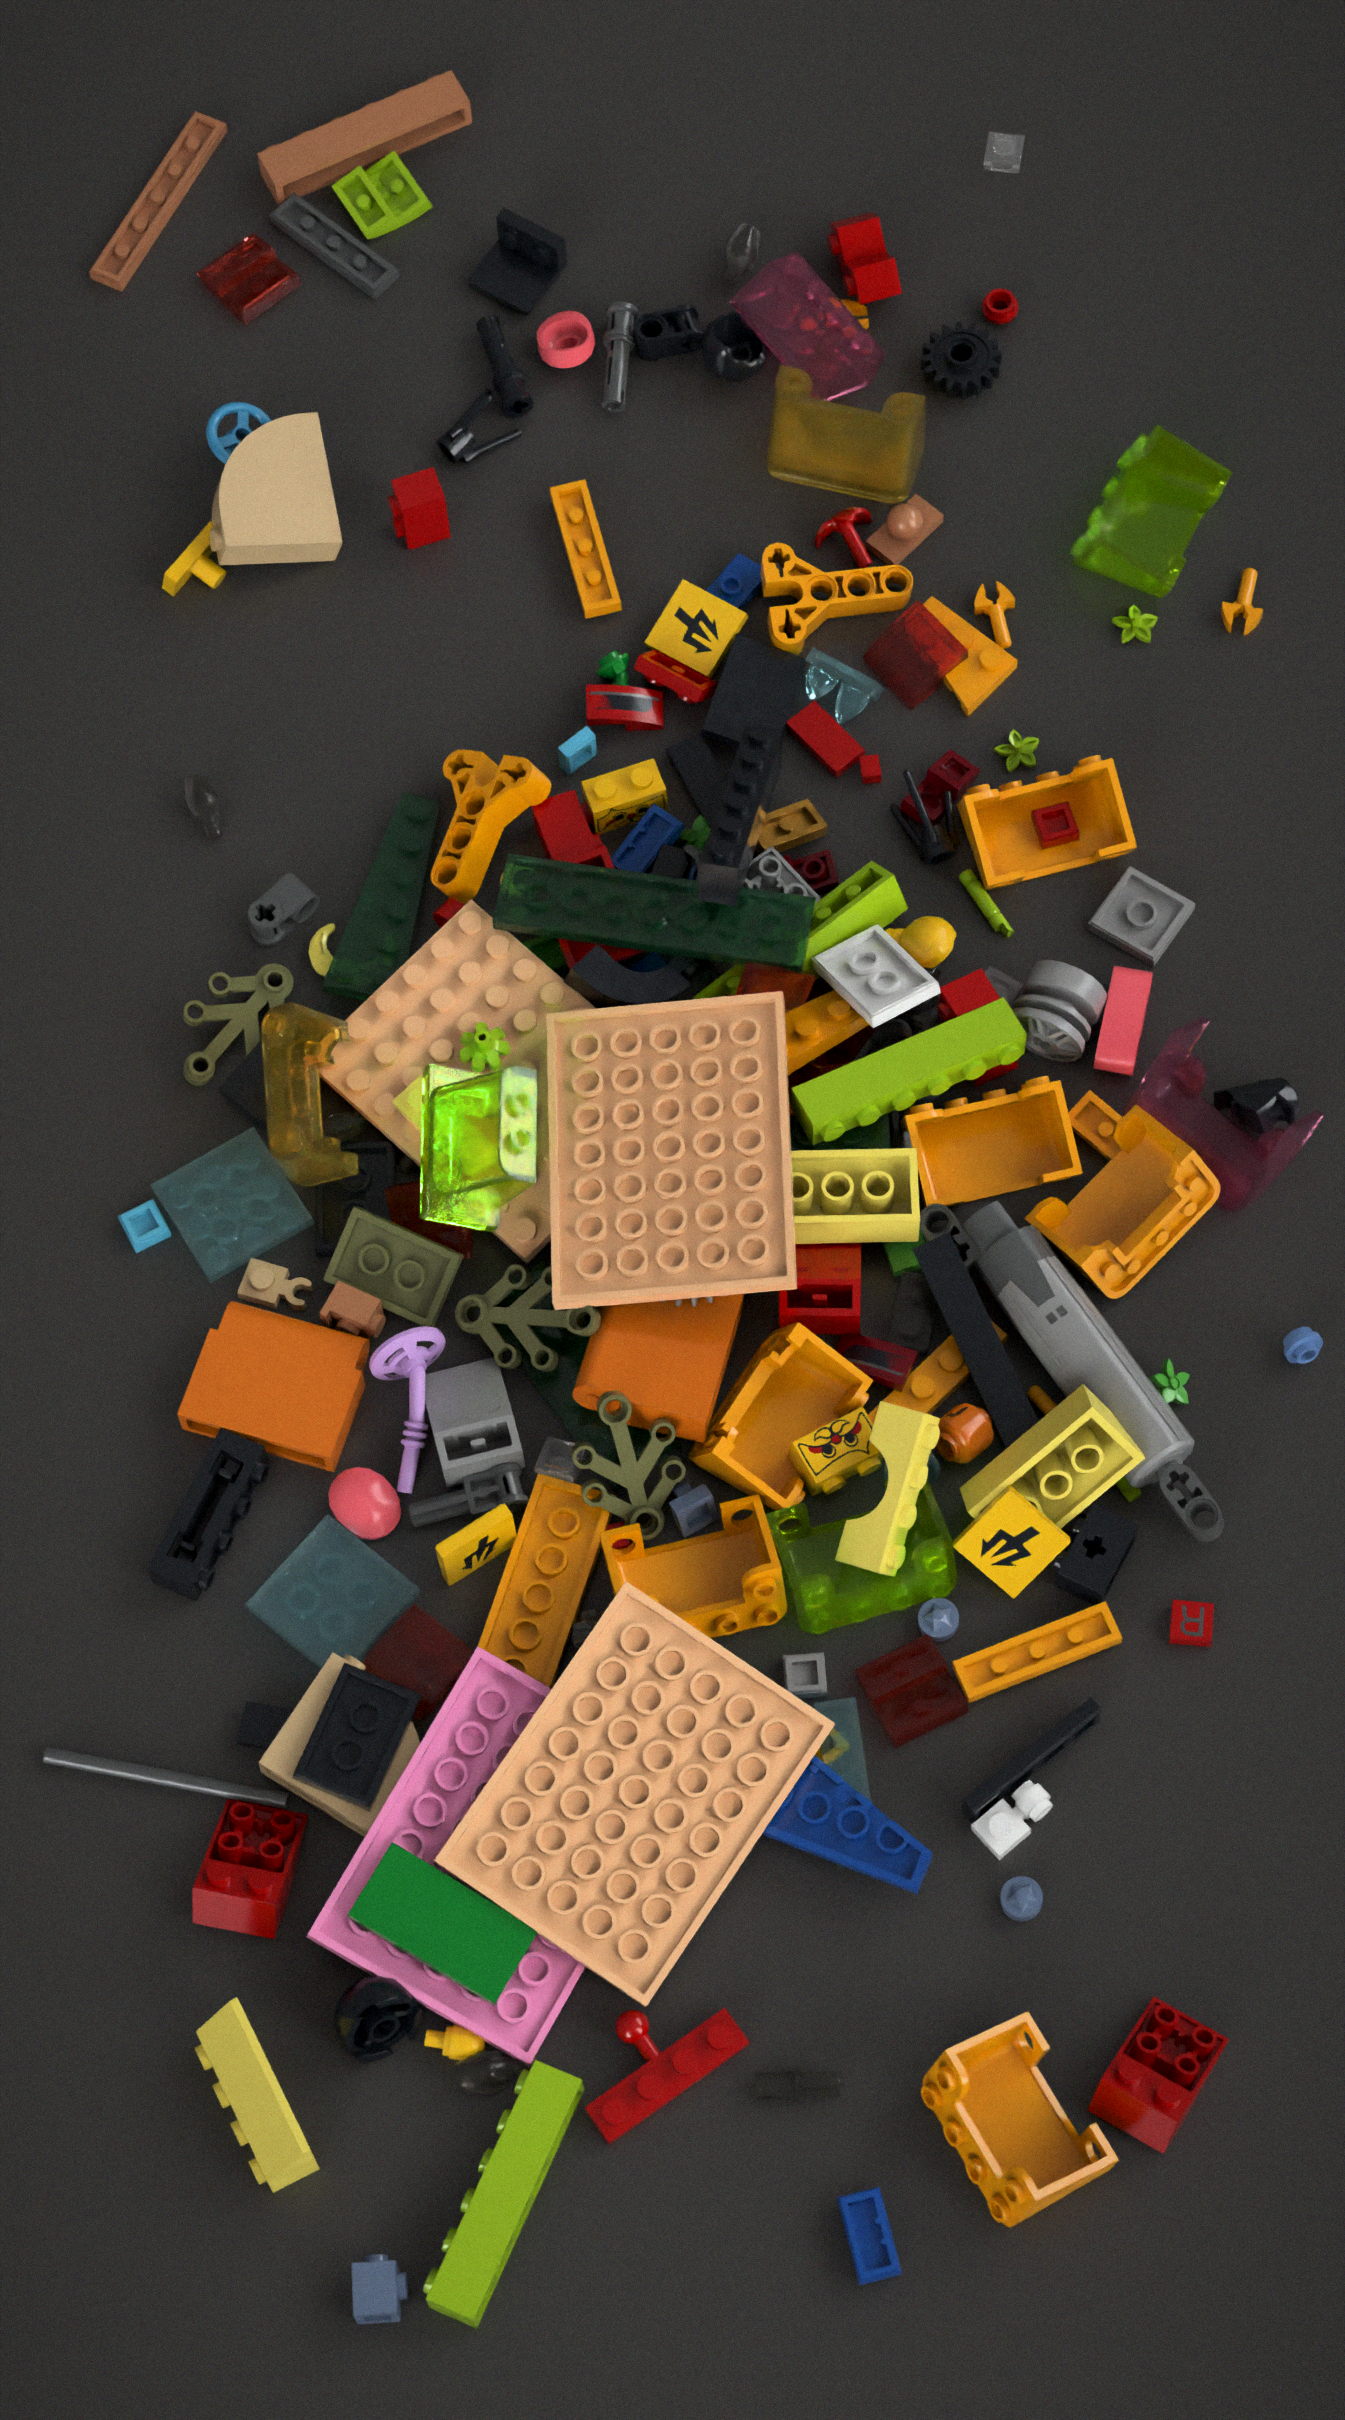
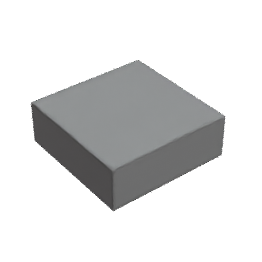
(805, 1675)

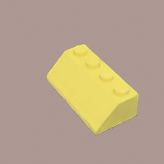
(855, 1195)
(1059, 1461)
(255, 2097)

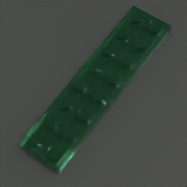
(651, 913)

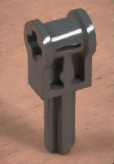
(481, 1495)

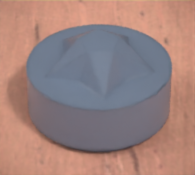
(938, 1619)
(1021, 1898)

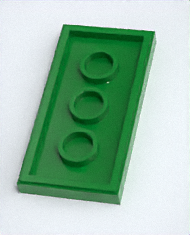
(442, 1923)

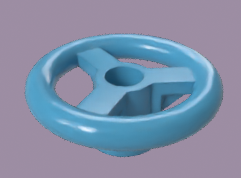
(225, 445)

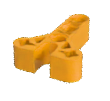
(803, 580)
(486, 803)

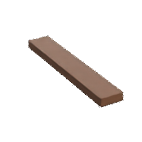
(158, 201)

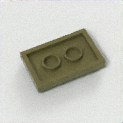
(395, 1266)

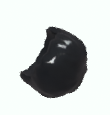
(732, 348)

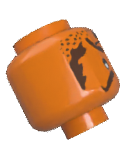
(964, 1433)

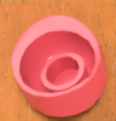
(565, 339)
(364, 1503)

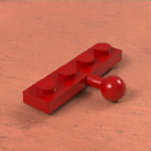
(665, 2073)

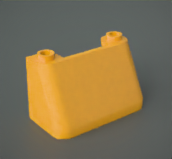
(1130, 1207)
(780, 1396)

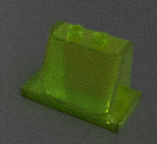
(476, 1143)

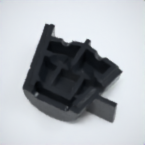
(1260, 1104)

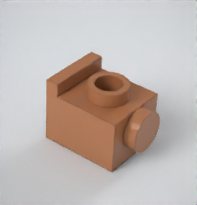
(353, 1312)

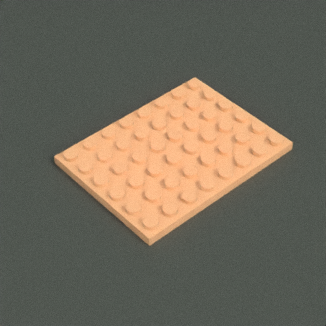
(418, 1019)
(670, 1151)
(634, 1793)

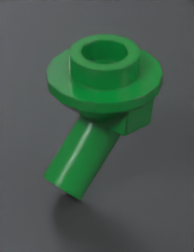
(614, 668)

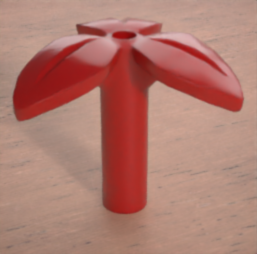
(843, 523)

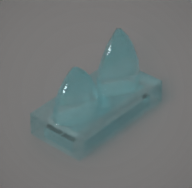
(855, 687)

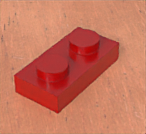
(667, 672)

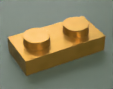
(791, 827)

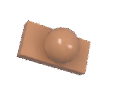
(904, 530)

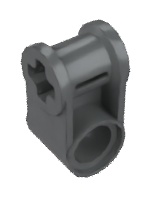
(281, 909)

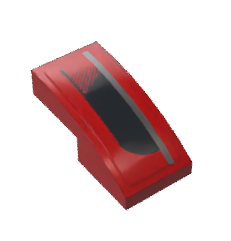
(626, 705)

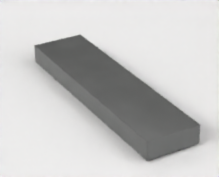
(334, 246)

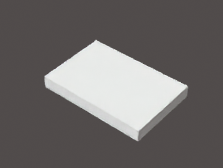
(875, 975)

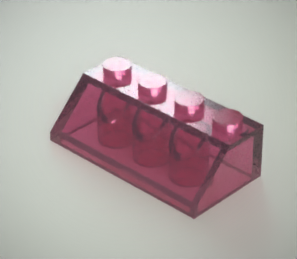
(809, 327)

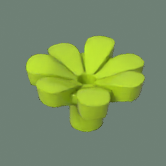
(484, 1047)

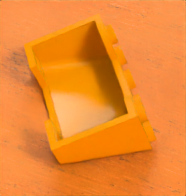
(1006, 838)
(993, 1143)
(710, 1580)
(1010, 2122)

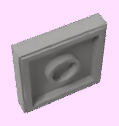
(1141, 916)

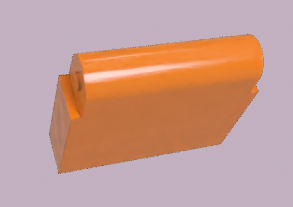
(662, 1360)
(277, 1384)

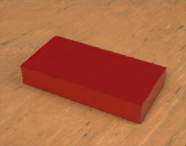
(825, 739)

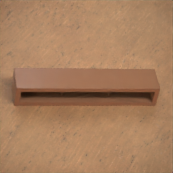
(365, 137)

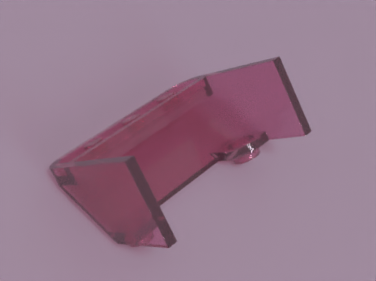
(1237, 1161)

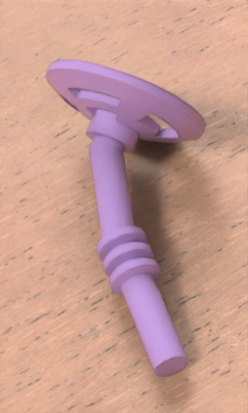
(409, 1363)

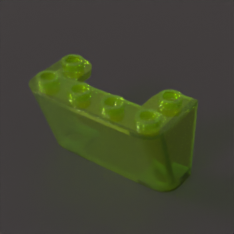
(1150, 513)
(838, 1594)

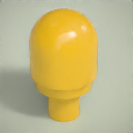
(455, 2042)

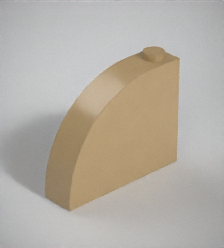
(277, 497)
(289, 1744)

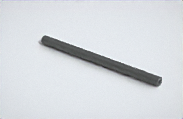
(166, 1777)

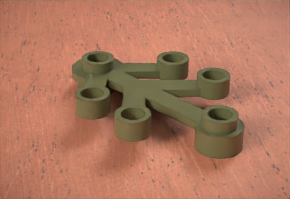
(241, 1015)
(520, 1317)
(631, 1472)

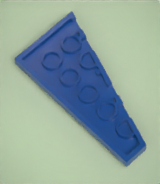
(844, 1827)

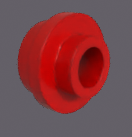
(999, 298)

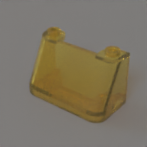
(845, 445)
(293, 1049)

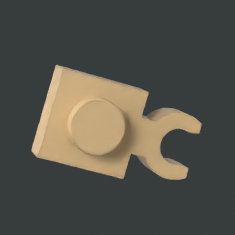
(269, 1283)

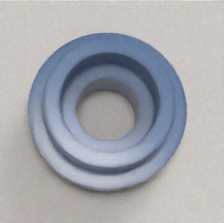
(1302, 1345)

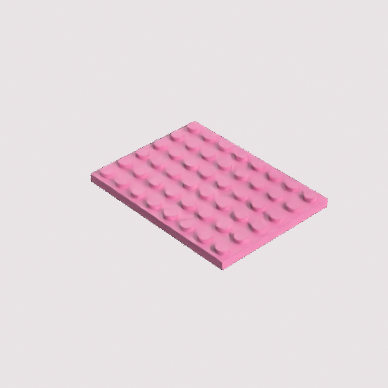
(427, 1804)

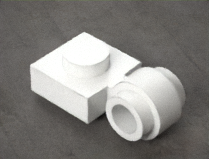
(1004, 1827)

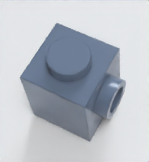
(378, 2290)

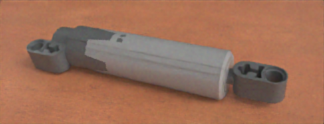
(1078, 1347)

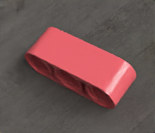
(1123, 1020)

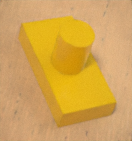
(194, 561)

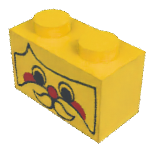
(624, 795)
(836, 1453)

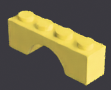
(879, 1537)

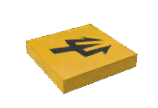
(696, 628)
(1011, 1541)
(476, 1544)

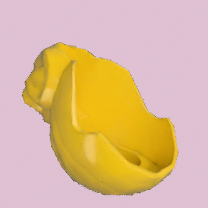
(926, 940)

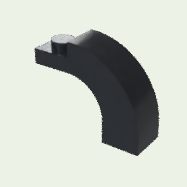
(612, 985)

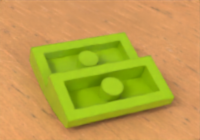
(382, 196)

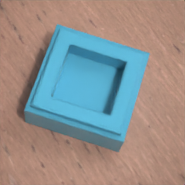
(577, 750)
(144, 1225)

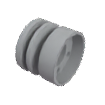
(1058, 1009)

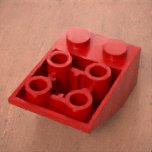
(826, 1289)
(248, 1869)
(1157, 2074)

